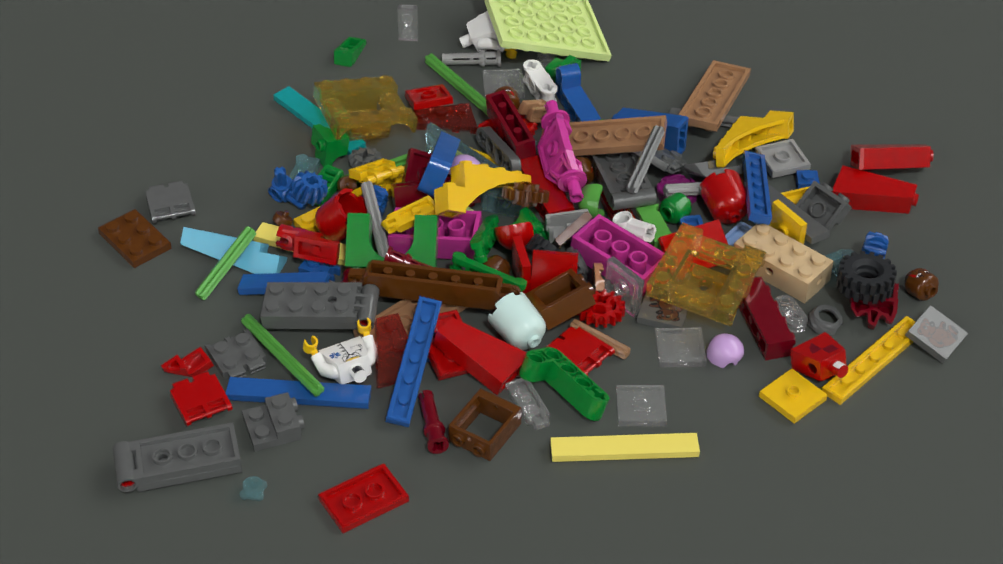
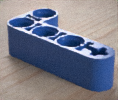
(572, 95)
(439, 163)

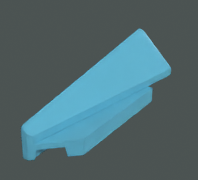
(253, 259)

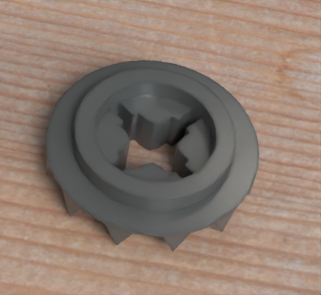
(357, 156)
(582, 267)

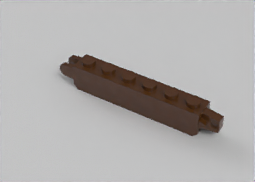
(436, 283)

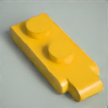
(404, 217)

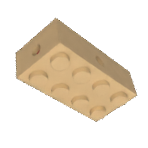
(788, 262)

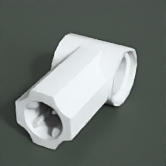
(637, 227)

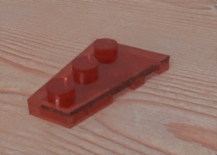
(452, 117)
(390, 345)

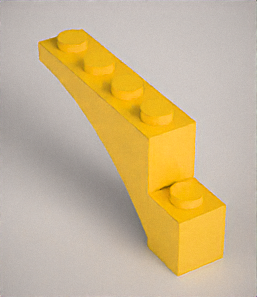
(753, 132)
(468, 183)

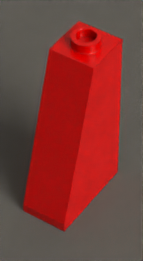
(891, 156)
(875, 192)
(479, 353)

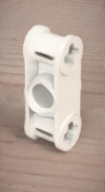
(539, 81)

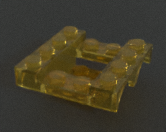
(352, 107)
(678, 278)

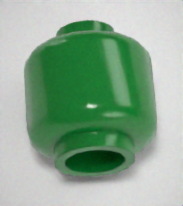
(675, 207)

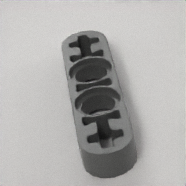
(497, 149)

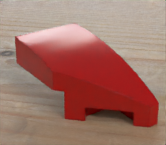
(190, 365)

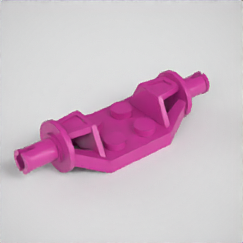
(557, 153)

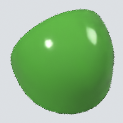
(591, 199)

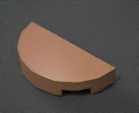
(597, 279)

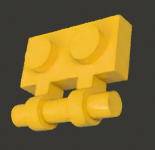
(376, 171)

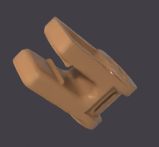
(533, 109)

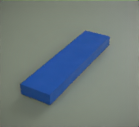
(256, 283)

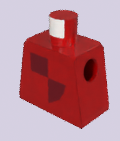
(820, 358)

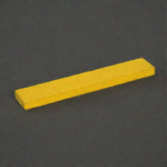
(870, 362)

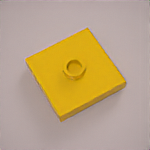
(787, 221)
(793, 395)

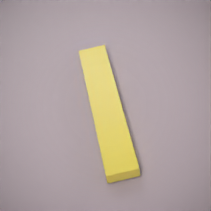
(624, 447)

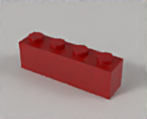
(557, 198)

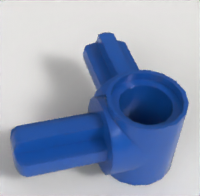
(281, 188)

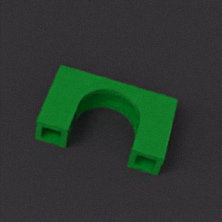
(359, 244)

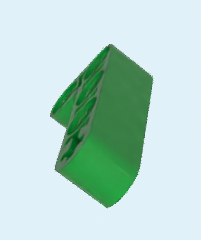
(566, 379)

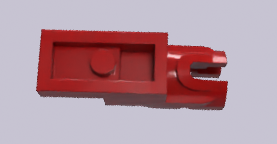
(308, 244)

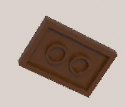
(134, 238)

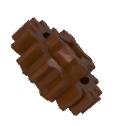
(525, 194)

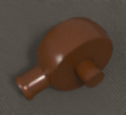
(346, 182)
(282, 218)

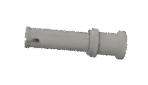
(482, 61)

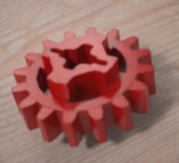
(605, 311)

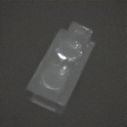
(533, 408)

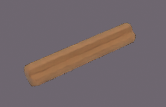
(621, 350)

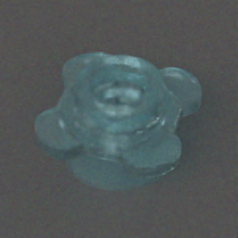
(253, 488)

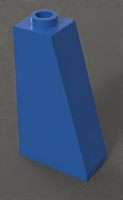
(676, 127)

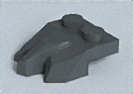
(706, 168)

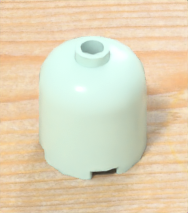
(518, 321)

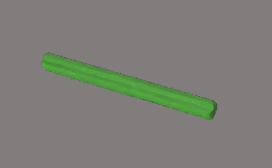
(456, 81)
(283, 355)

